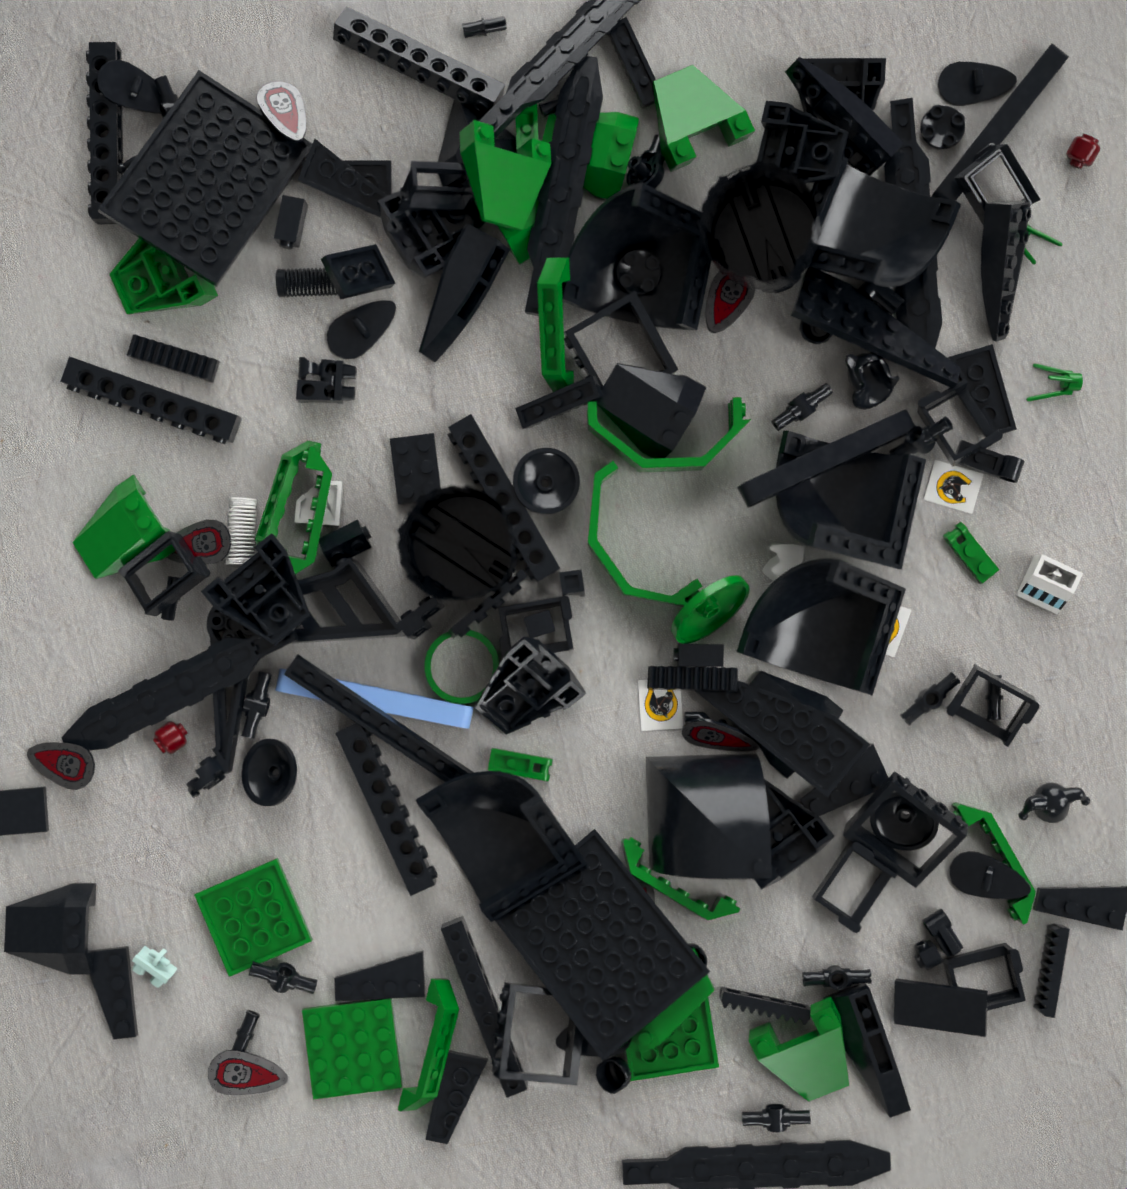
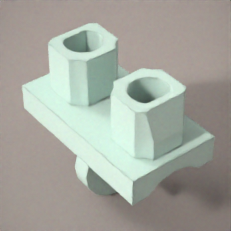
(155, 964)

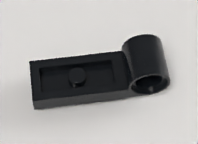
(992, 463)

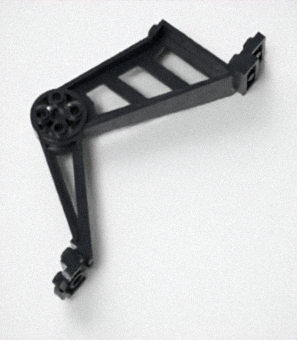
(411, 625)

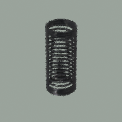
(301, 279)

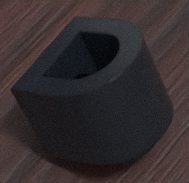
(927, 954)

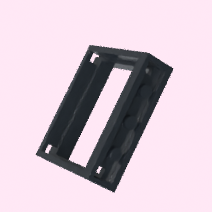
(645, 323)
(886, 854)
(502, 1041)

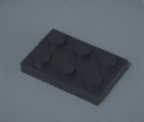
(358, 271)
(414, 466)

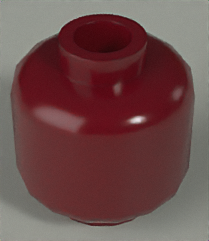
(1083, 151)
(170, 737)

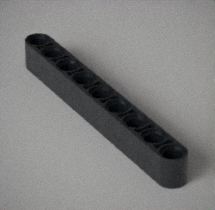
(1006, 116)
(825, 458)

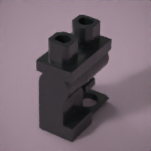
(331, 384)

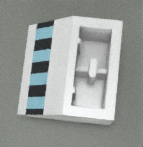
(1049, 583)

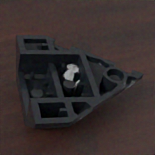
(460, 117)

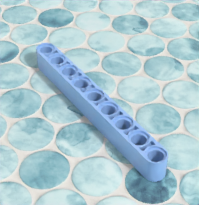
(394, 702)

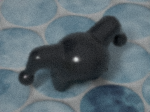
(1052, 802)

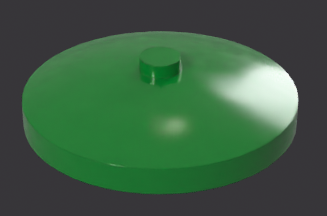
(710, 609)

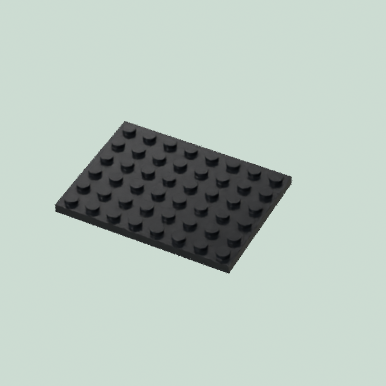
(205, 179)
(603, 949)

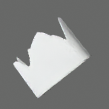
(787, 557)

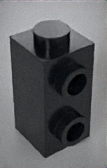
(290, 222)
(345, 542)
(699, 655)

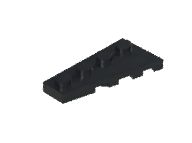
(986, 386)

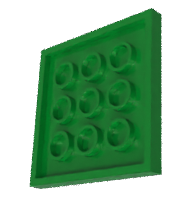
(253, 917)
(352, 1048)
(684, 1051)

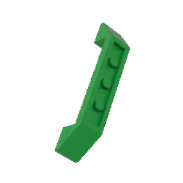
(551, 326)
(314, 461)
(281, 490)
(1019, 907)
(720, 908)
(442, 995)

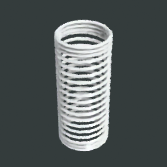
(240, 503)

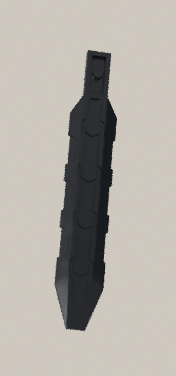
(559, 55)
(911, 171)
(562, 188)
(170, 691)
(761, 1166)

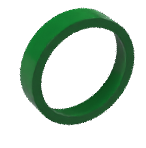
(427, 666)

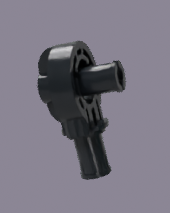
(647, 166)

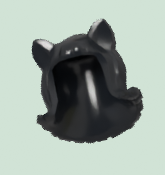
(869, 379)

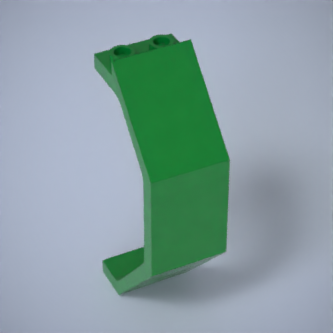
(736, 412)
(677, 599)

